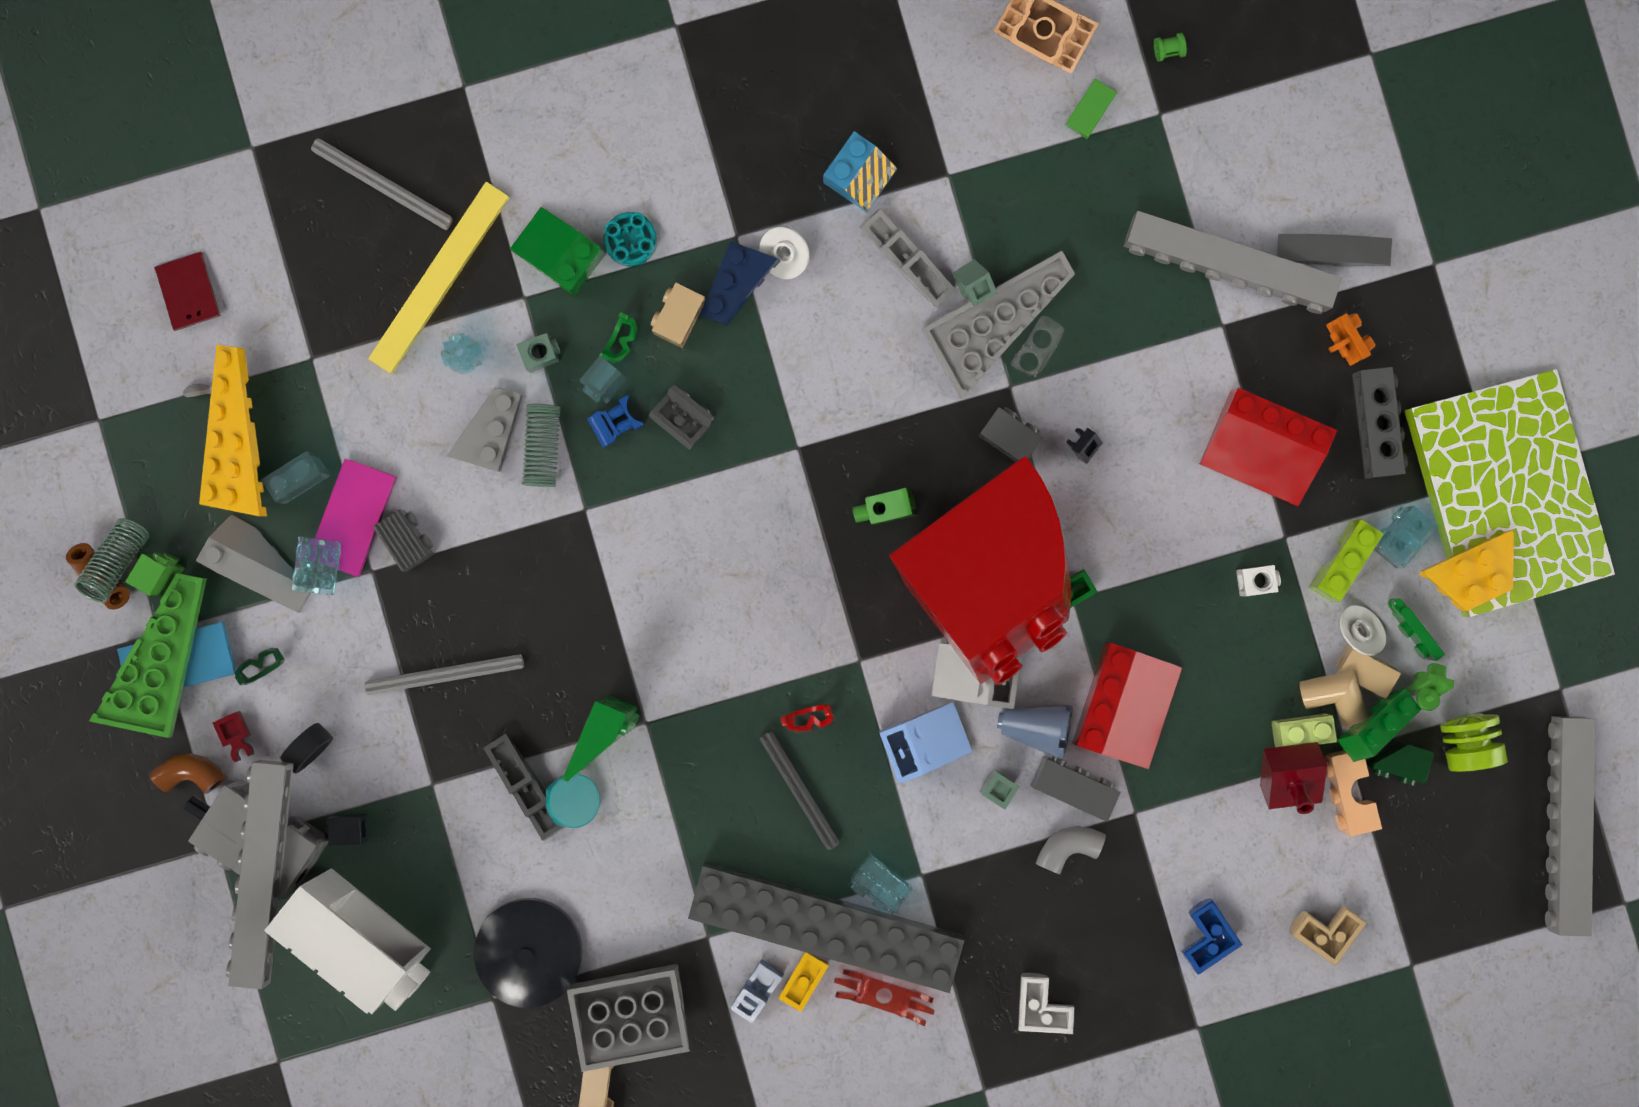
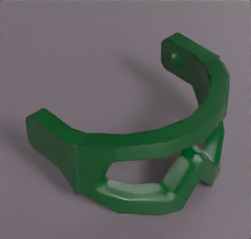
(242, 679)

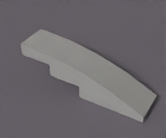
(907, 258)

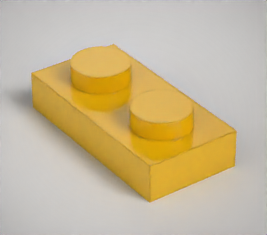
(803, 981)

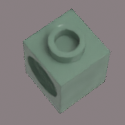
(974, 282)
(528, 348)
(999, 789)

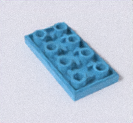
(209, 656)

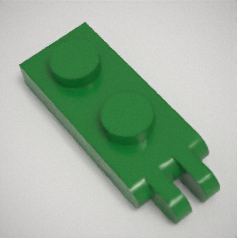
(1413, 628)

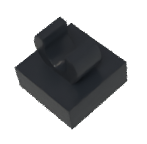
(1086, 445)

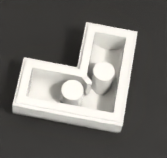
(1034, 1011)

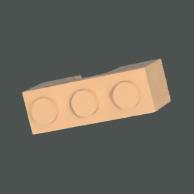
(1352, 816)

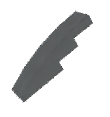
(1335, 249)
(523, 784)

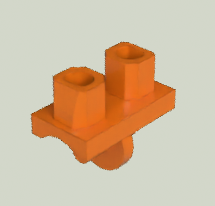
(1348, 340)

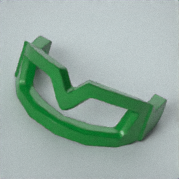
(606, 354)

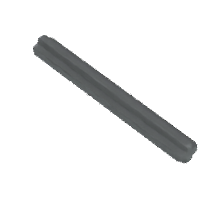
(799, 790)

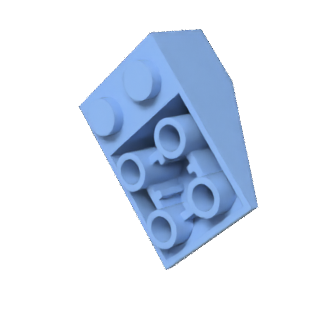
(925, 742)

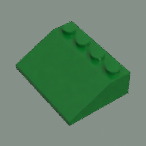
(605, 725)

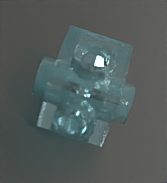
(469, 358)

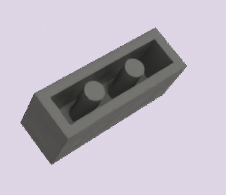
(1076, 787)

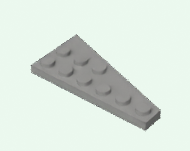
(976, 336)

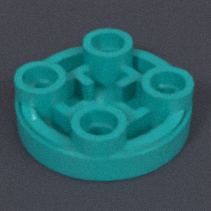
(630, 239)
(572, 802)

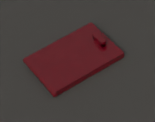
(187, 291)

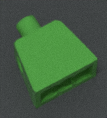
(898, 505)

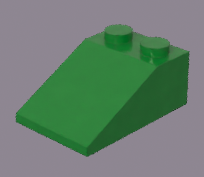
(558, 251)

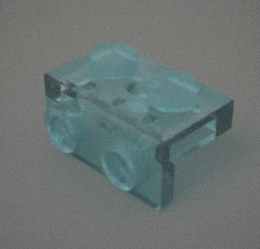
(316, 566)

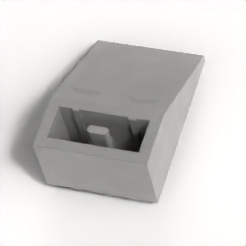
(956, 682)

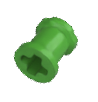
(1170, 47)

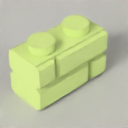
(1304, 730)

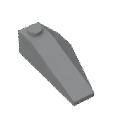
(247, 558)

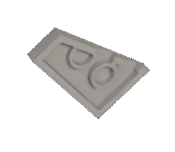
(489, 431)

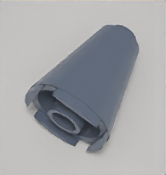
(1038, 727)

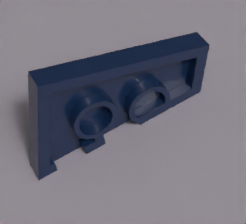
(736, 279)

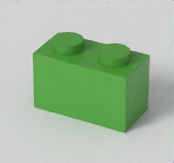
(154, 573)

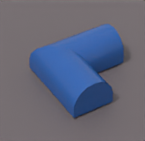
(1217, 937)

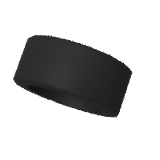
(307, 747)

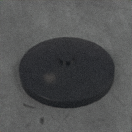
(528, 952)

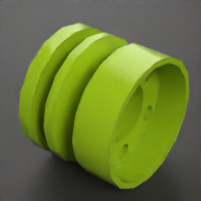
(1473, 742)

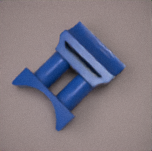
(605, 429)

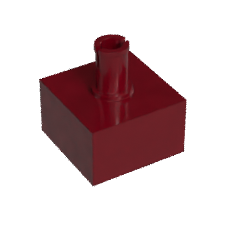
(1293, 776)

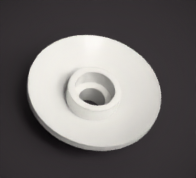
(774, 244)
(1362, 630)

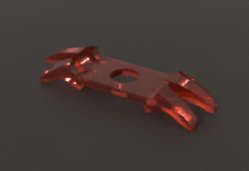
(900, 996)

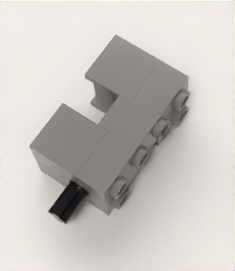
(221, 836)

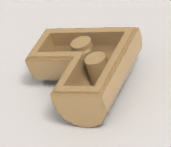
(1338, 689)
(1328, 941)

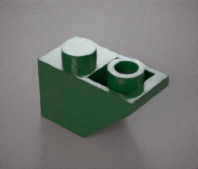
(1404, 761)

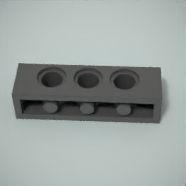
(1371, 436)

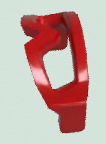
(789, 719)

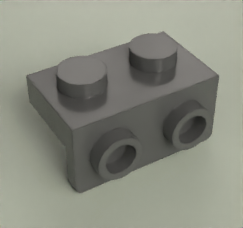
(682, 417)

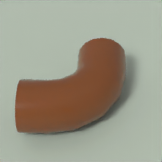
(78, 558)
(187, 767)

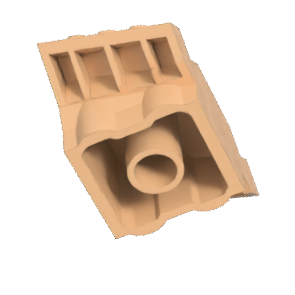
(1047, 30)

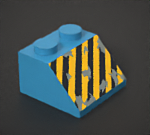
(859, 172)

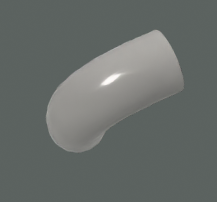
(1068, 842)

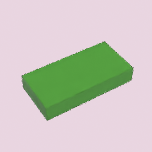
(1091, 108)

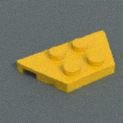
(1476, 572)

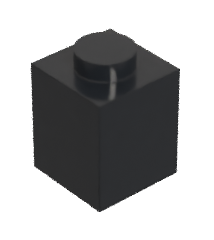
(346, 829)

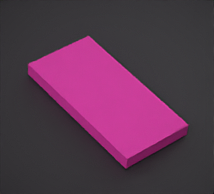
(352, 512)

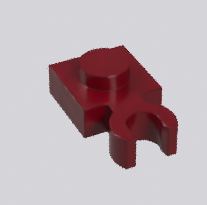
(232, 732)

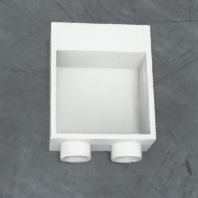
(351, 942)

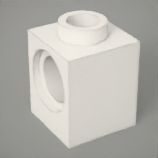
(1246, 580)

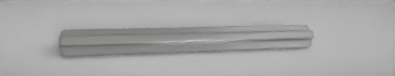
(382, 184)
(444, 674)

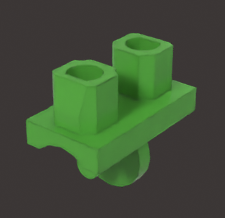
(1430, 686)

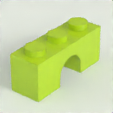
(1354, 550)

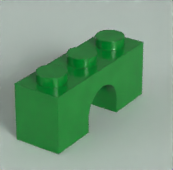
(1388, 718)

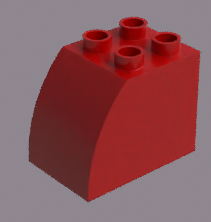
(993, 573)

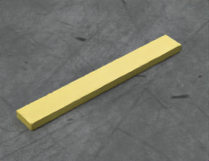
(439, 278)

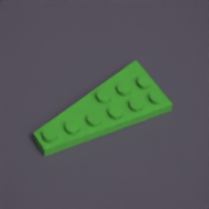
(154, 673)

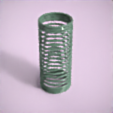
(547, 411)
(98, 591)

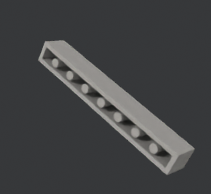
(1232, 262)
(1570, 826)
(260, 873)

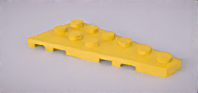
(231, 439)

